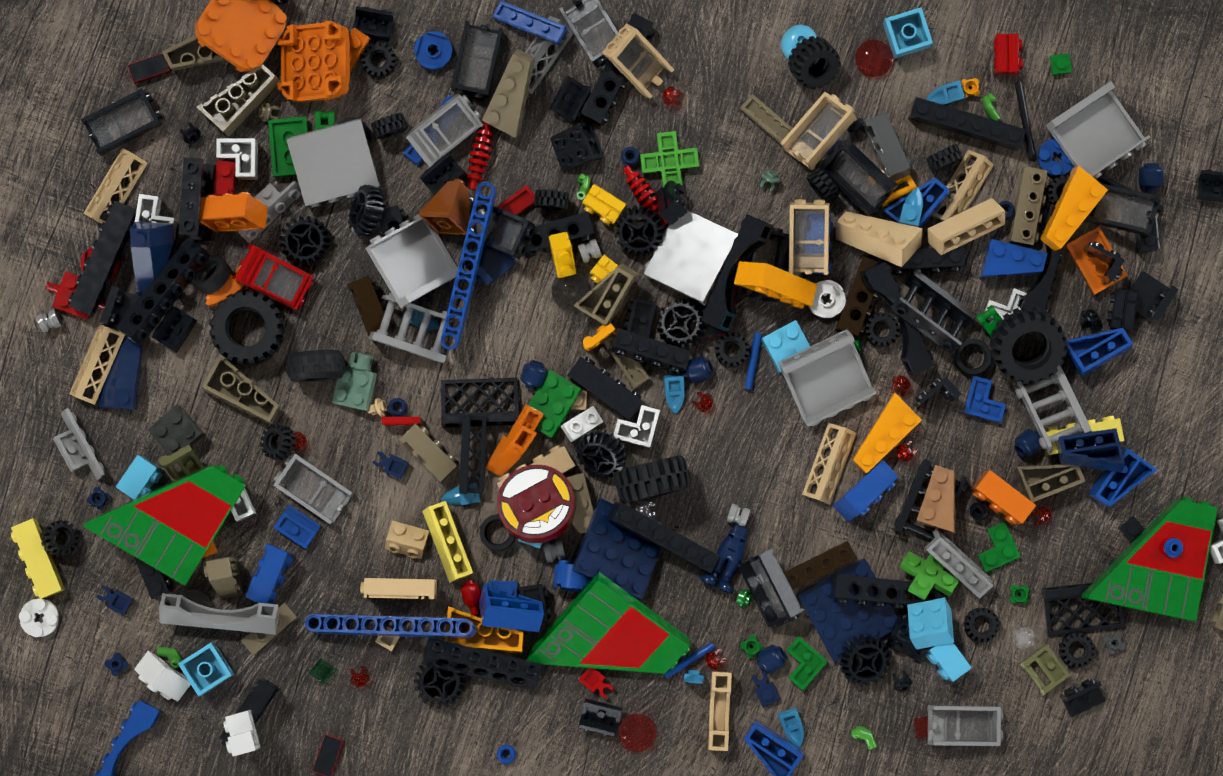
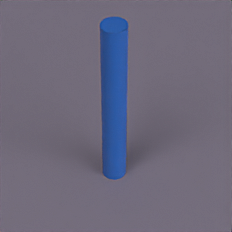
(753, 361)
(690, 659)

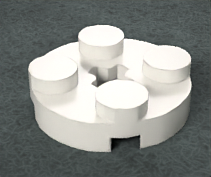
(837, 296)
(50, 618)

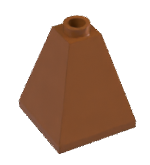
(448, 209)

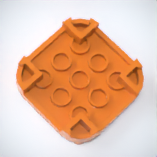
(241, 30)
(314, 61)

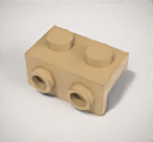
(406, 540)

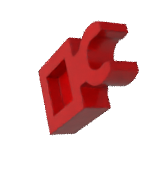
(593, 679)

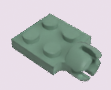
(356, 384)

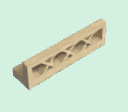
(112, 182)
(966, 189)
(90, 361)
(832, 464)

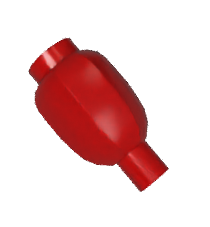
(471, 595)

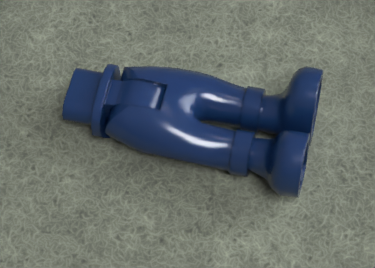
(730, 549)

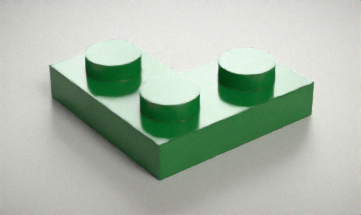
(1003, 550)
(810, 662)

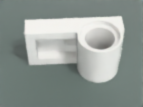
(581, 424)

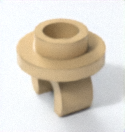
(378, 408)

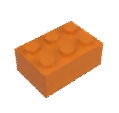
(232, 212)
(1002, 498)

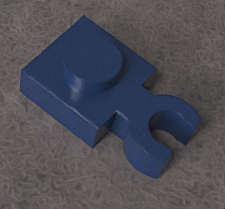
(394, 465)
(118, 601)
(766, 691)

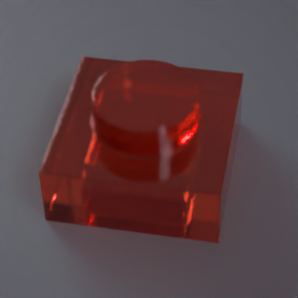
(921, 727)

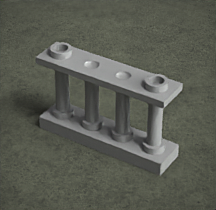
(399, 340)
(1065, 394)

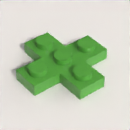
(669, 159)
(927, 575)

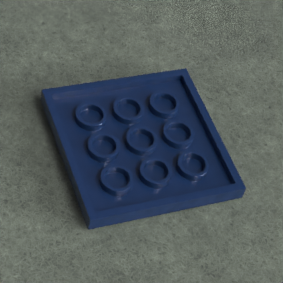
(616, 553)
(841, 621)

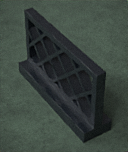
(493, 418)
(1075, 591)

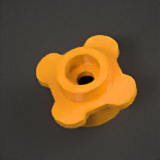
(975, 87)

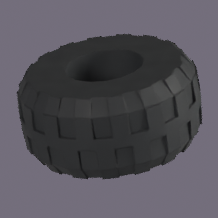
(315, 365)

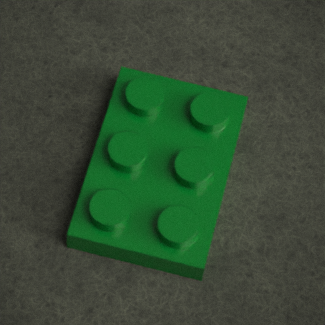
(280, 155)
(554, 401)

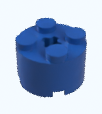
(568, 579)

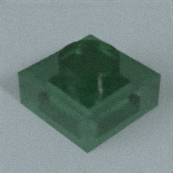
(322, 670)

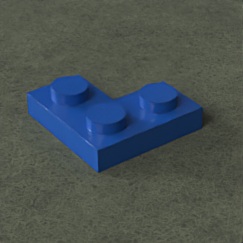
(979, 404)

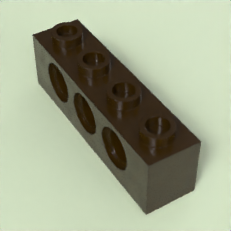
(852, 304)
(819, 565)

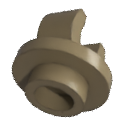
(265, 112)

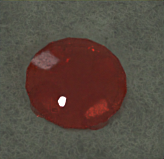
(874, 58)
(637, 732)

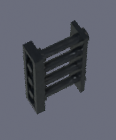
(196, 183)
(941, 300)
(910, 505)

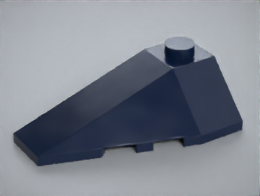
(150, 251)
(122, 381)

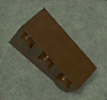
(368, 303)

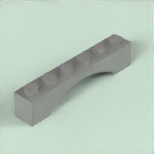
(182, 611)

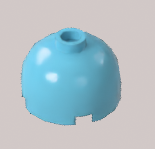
(793, 36)

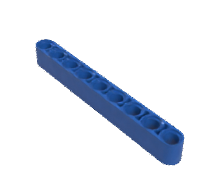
(475, 258)
(381, 623)

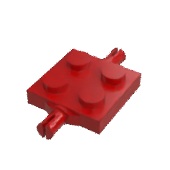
(63, 293)

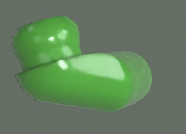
(988, 107)
(584, 189)
(171, 654)
(865, 734)

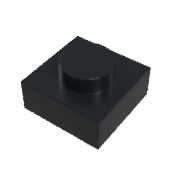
(1131, 529)

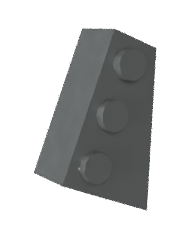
(887, 147)

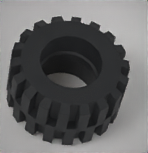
(822, 71)

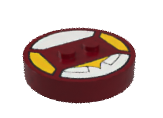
(536, 503)

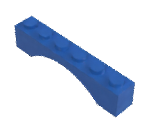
(142, 718)

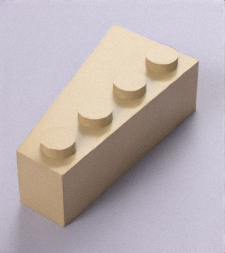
(879, 237)

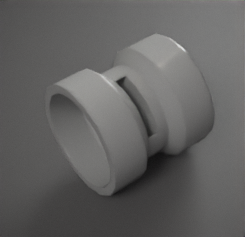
(589, 251)
(49, 320)
(738, 515)
(554, 551)

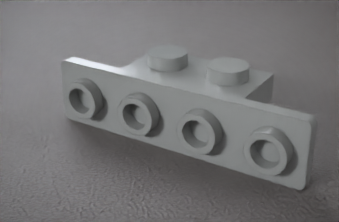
(276, 204)
(75, 448)

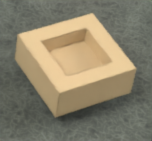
(580, 403)
(388, 641)

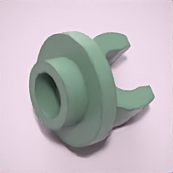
(771, 177)

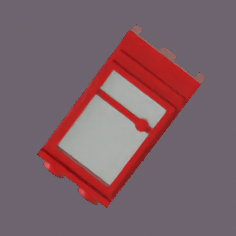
(274, 277)

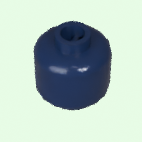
(1150, 176)
(698, 369)
(533, 374)
(1027, 443)
(771, 658)

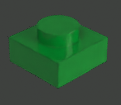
(1060, 64)

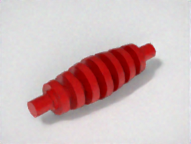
(479, 155)
(642, 190)

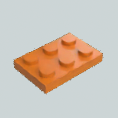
(1089, 266)

